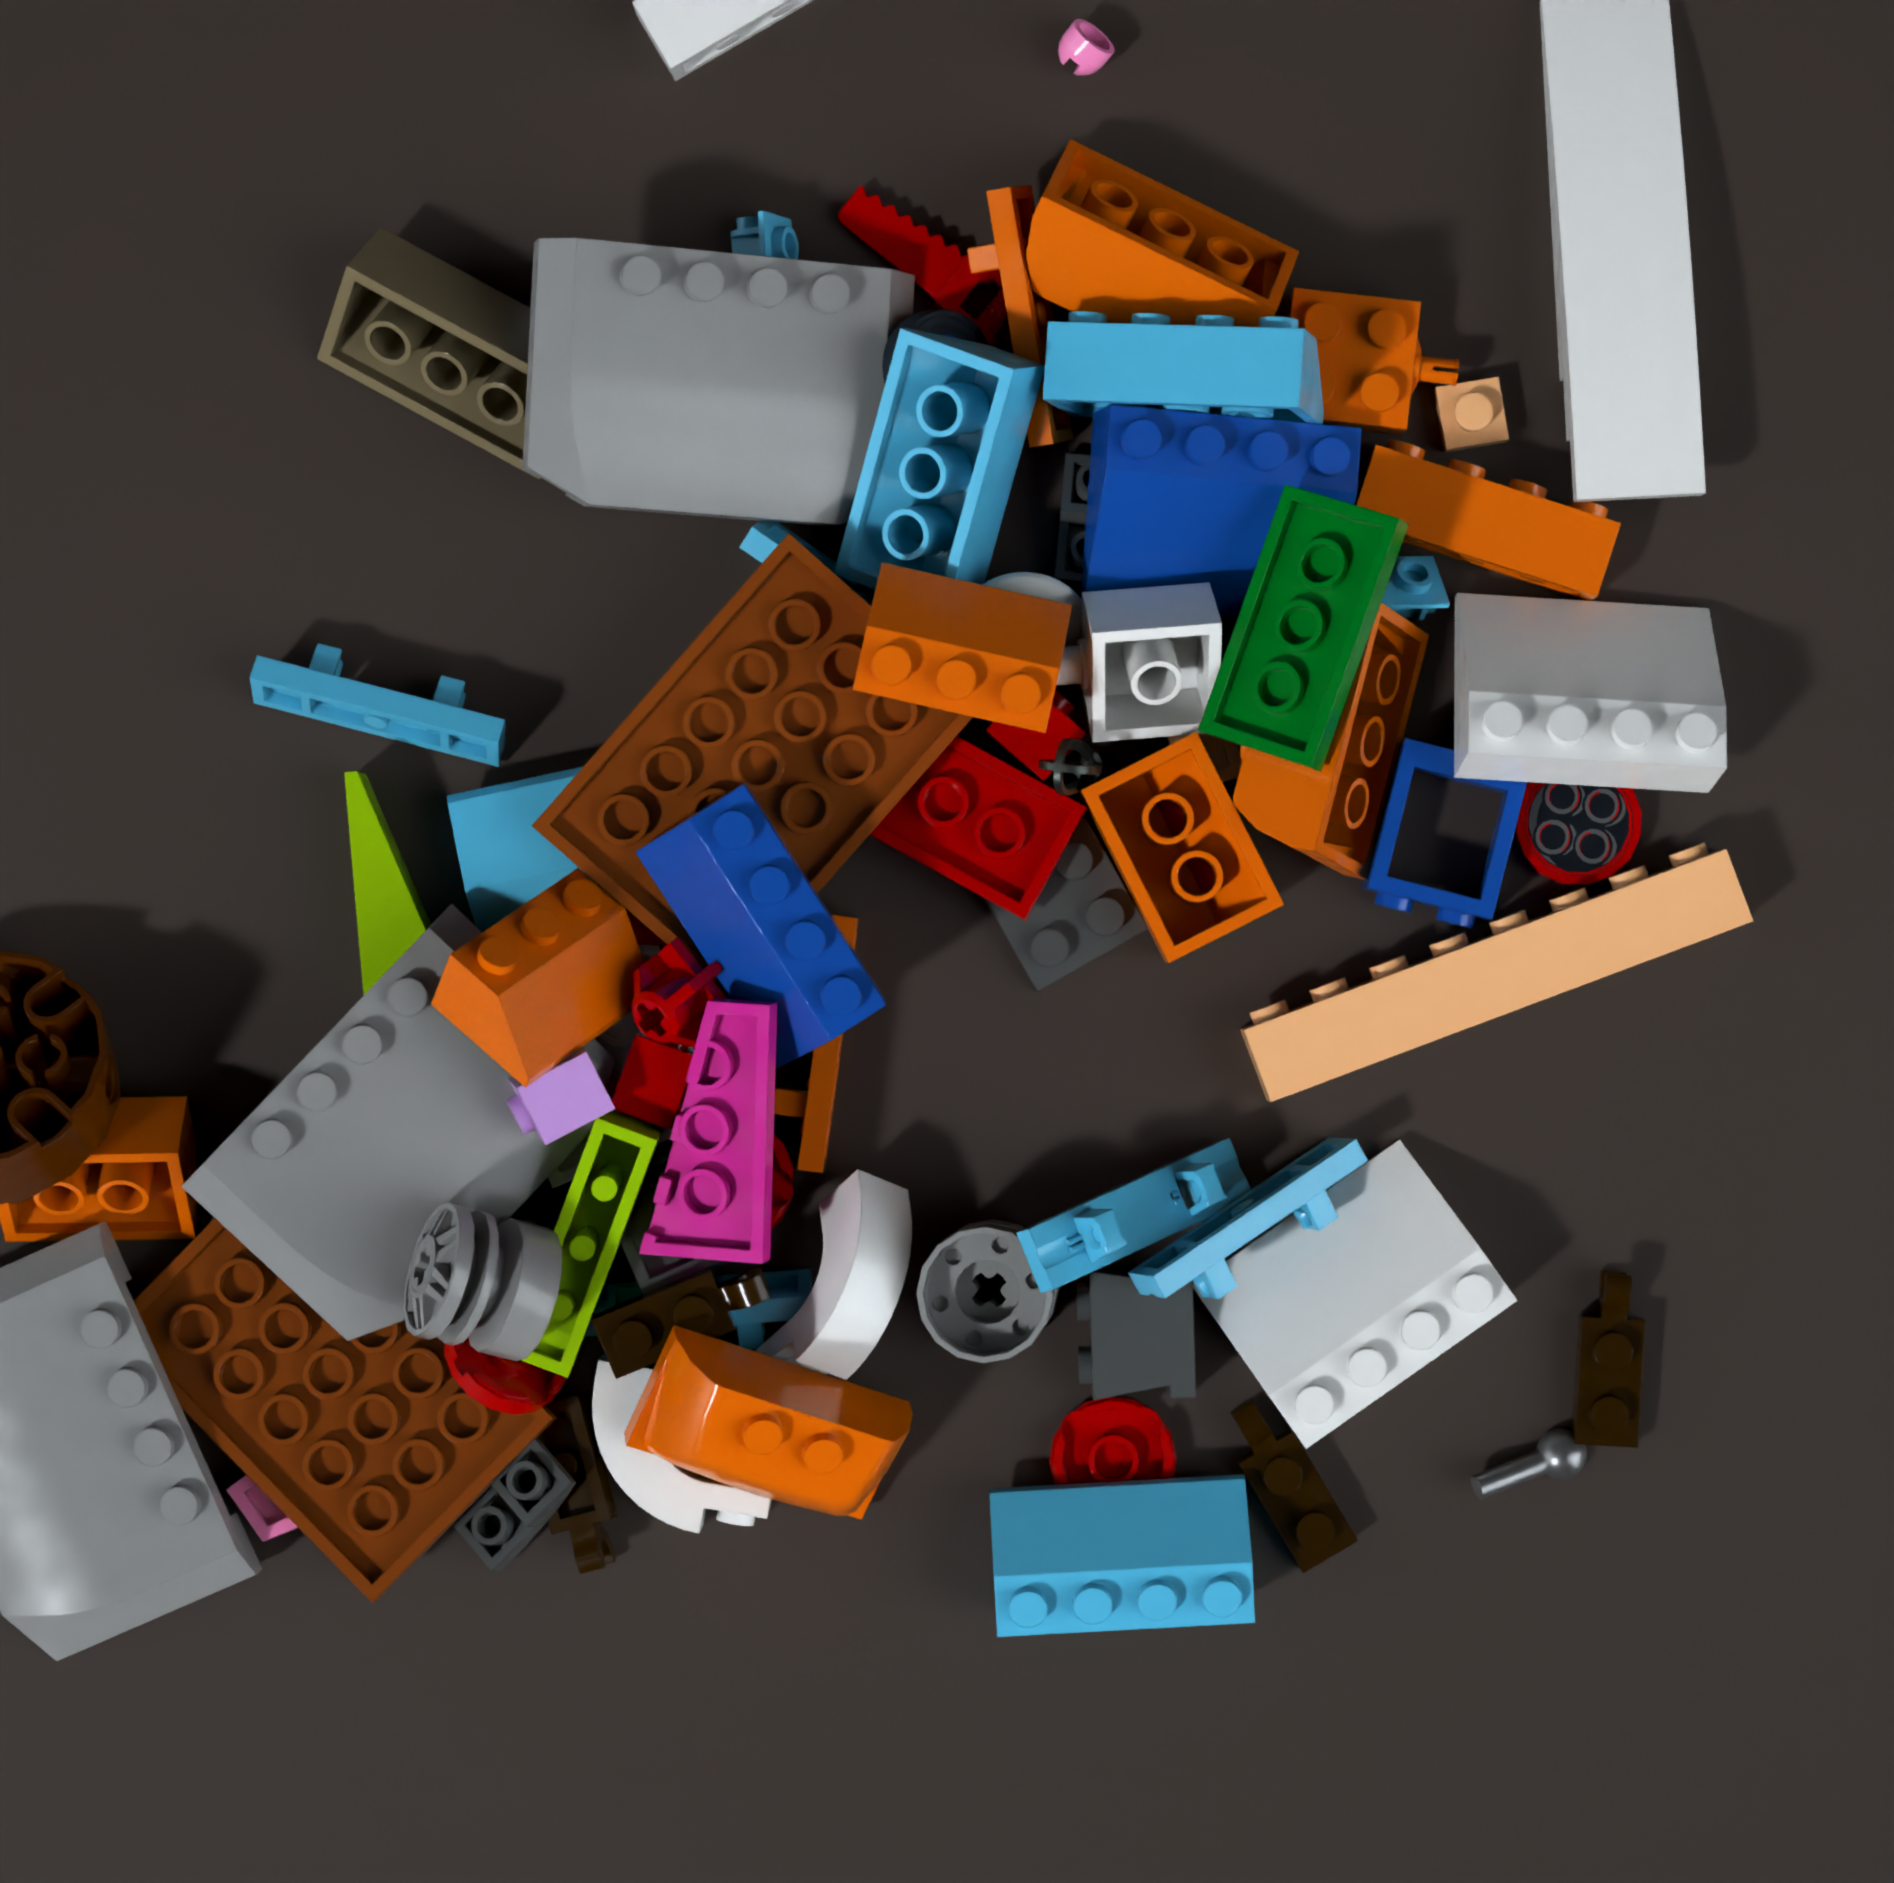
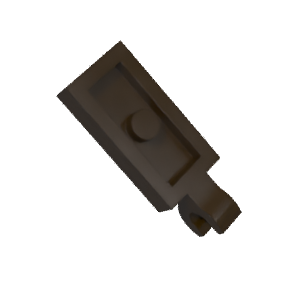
(639, 1328)
(1609, 1368)
(1291, 1491)
(590, 1501)

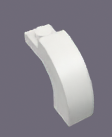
(858, 1280)
(651, 1482)

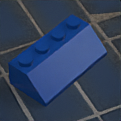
(761, 922)

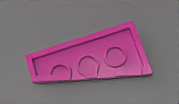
(720, 1163)

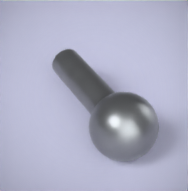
(1554, 1456)

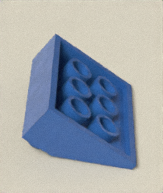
(1197, 494)

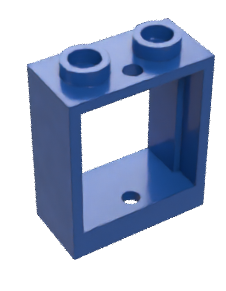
(1401, 894)

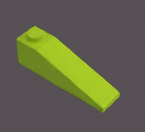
(385, 896)
(592, 1229)

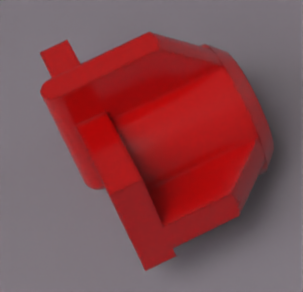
(673, 995)

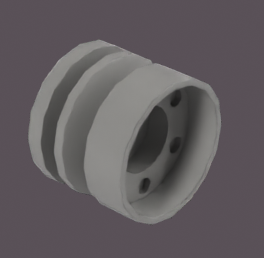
(482, 1281)
(957, 1314)

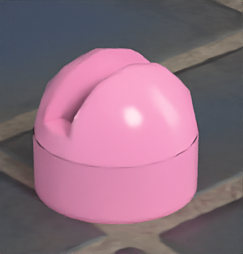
(1085, 46)

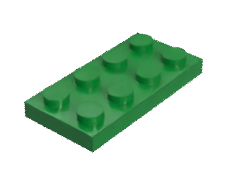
(1303, 627)

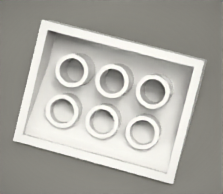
(1587, 693)
(1362, 1302)

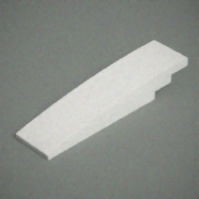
(1621, 250)

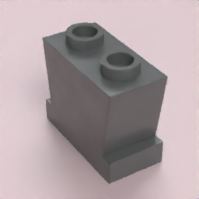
(1135, 1338)

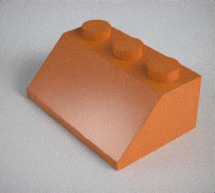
(963, 647)
(1181, 848)
(543, 978)
(126, 1181)

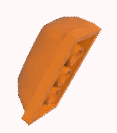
(1134, 246)
(1341, 808)
(768, 1425)

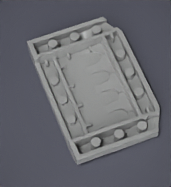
(705, 378)
(372, 1139)
(98, 1466)

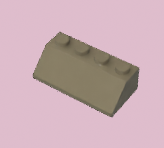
(433, 342)

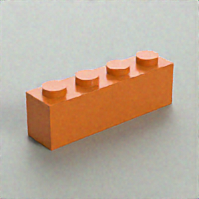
(1490, 523)

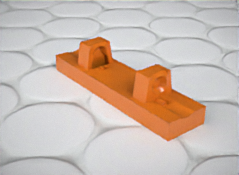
(1026, 311)
(817, 1103)

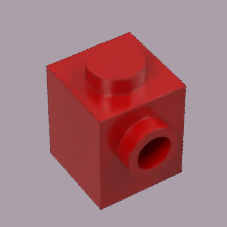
(1031, 746)
(653, 1081)

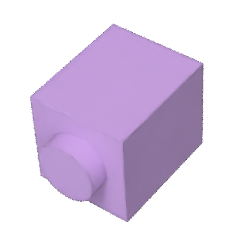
(560, 1099)

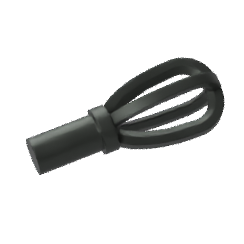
(1088, 766)

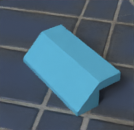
(499, 850)

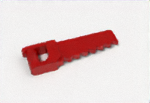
(936, 267)

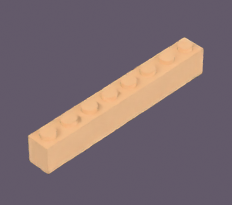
(1495, 974)

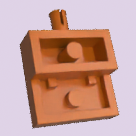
(1368, 357)

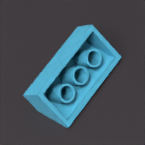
(1184, 367)
(939, 459)
(1121, 1555)

